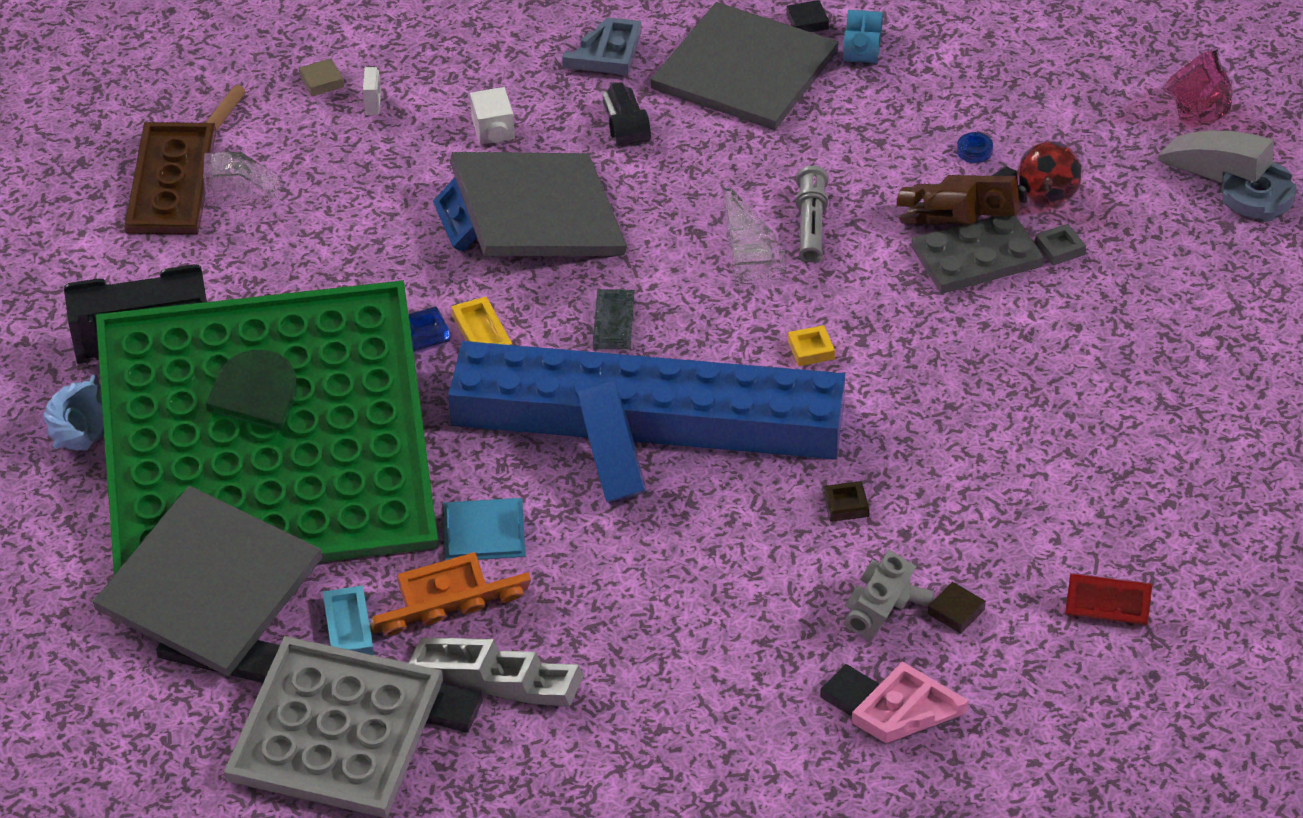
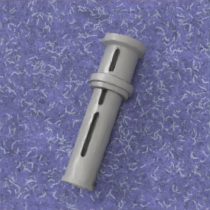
(811, 203)

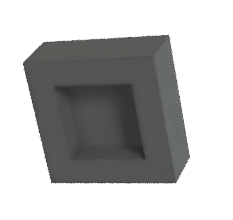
(1060, 244)

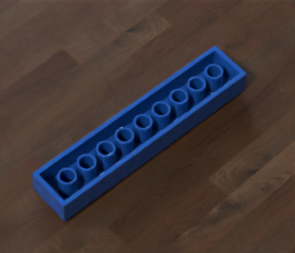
(662, 398)

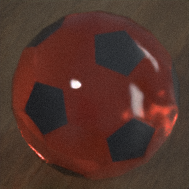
(1050, 173)

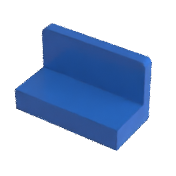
(455, 216)

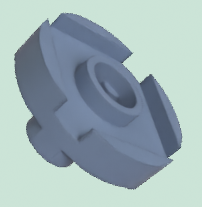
(1264, 205)

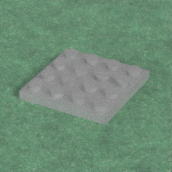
(334, 726)

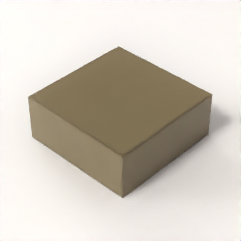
(321, 77)

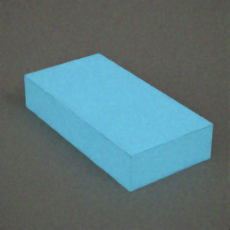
(348, 619)

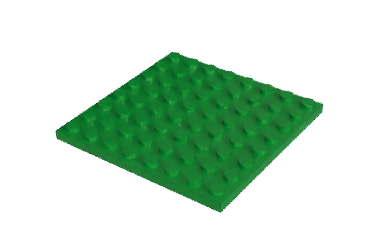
(351, 451)

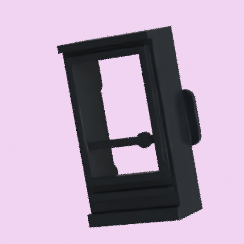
(92, 297)

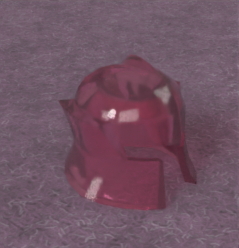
(1201, 89)

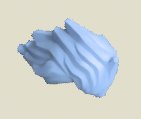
(75, 415)

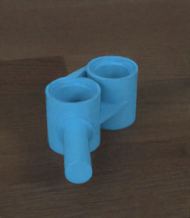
(862, 36)

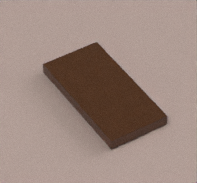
(169, 178)

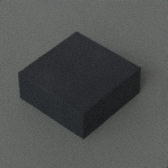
(808, 16)
(848, 689)

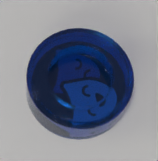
(975, 147)

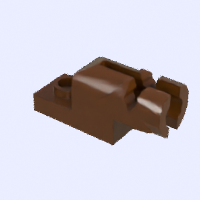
(959, 200)

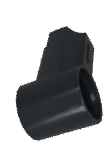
(626, 119)

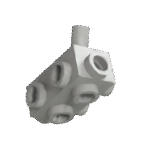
(885, 588)

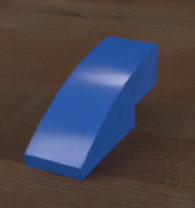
(611, 442)

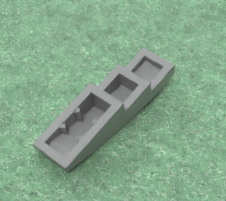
(503, 674)

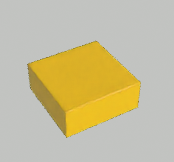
(811, 345)

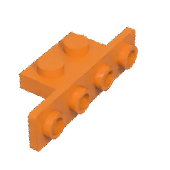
(446, 588)

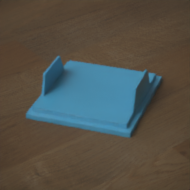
(485, 527)

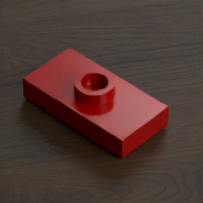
(1108, 598)

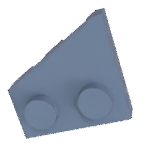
(607, 48)

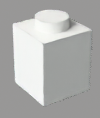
(492, 115)

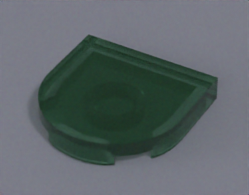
(255, 389)

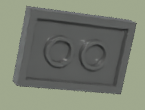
(977, 252)

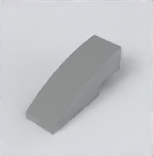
(1220, 152)

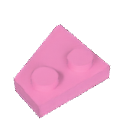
(906, 705)

